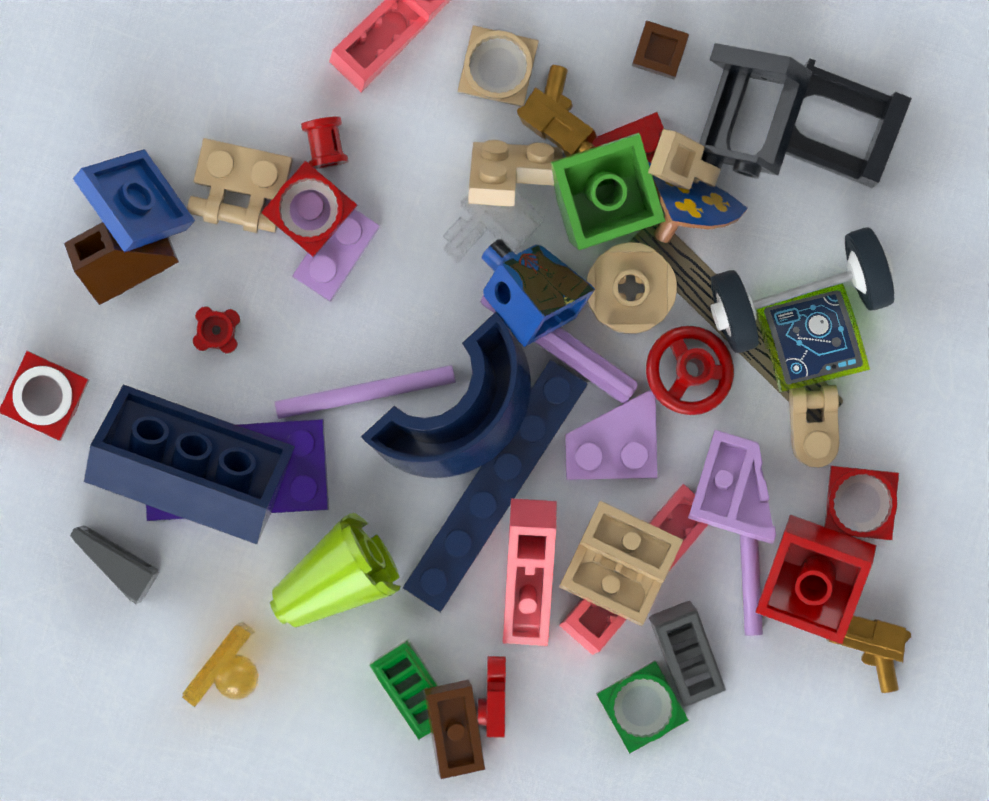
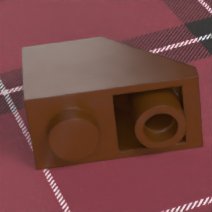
(110, 270)

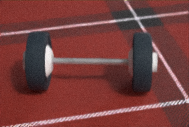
(868, 270)

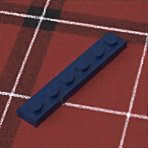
(493, 488)

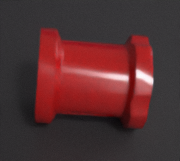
(325, 142)

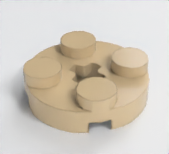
(650, 270)

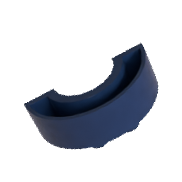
(473, 428)

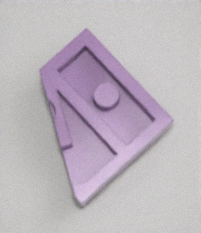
(616, 443)

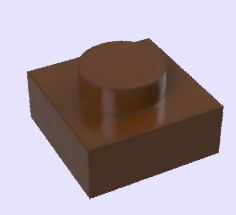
(660, 49)

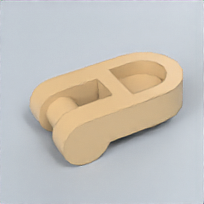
(814, 442)

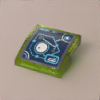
(812, 338)

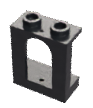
(739, 67)
(888, 109)

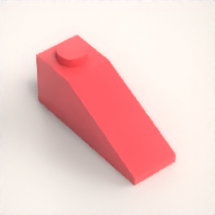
(529, 572)

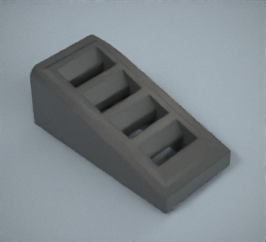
(123, 568)
(671, 619)

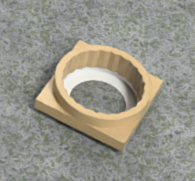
(485, 39)

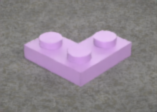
(342, 251)

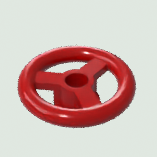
(704, 362)

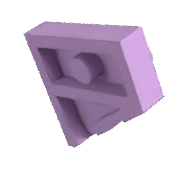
(734, 489)

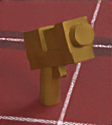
(550, 117)
(881, 645)

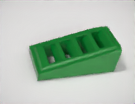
(388, 660)

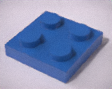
(133, 200)

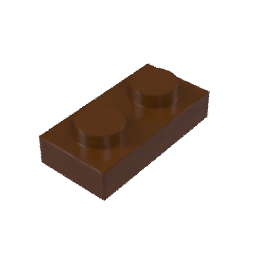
(454, 729)

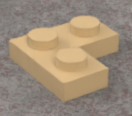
(501, 165)

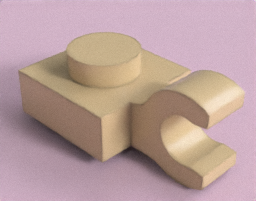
(680, 162)

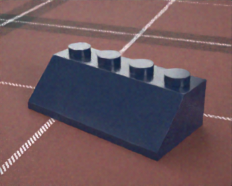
(188, 463)

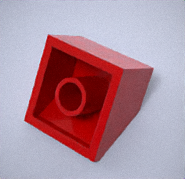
(816, 579)

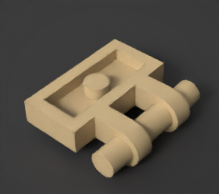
(239, 171)

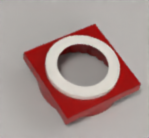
(309, 179)
(72, 387)
(884, 483)

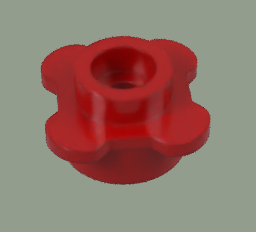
(207, 339)

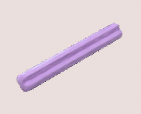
(585, 362)

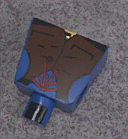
(533, 290)

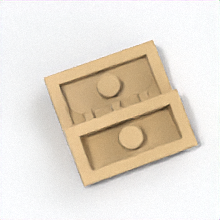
(621, 563)

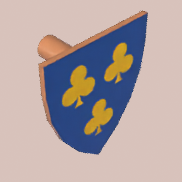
(695, 208)

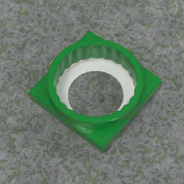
(669, 719)

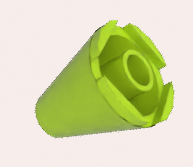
(336, 575)

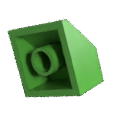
(606, 192)

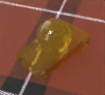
(231, 673)

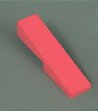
(381, 38)
(594, 625)

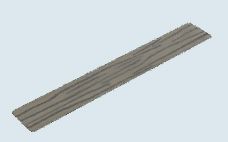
(694, 287)

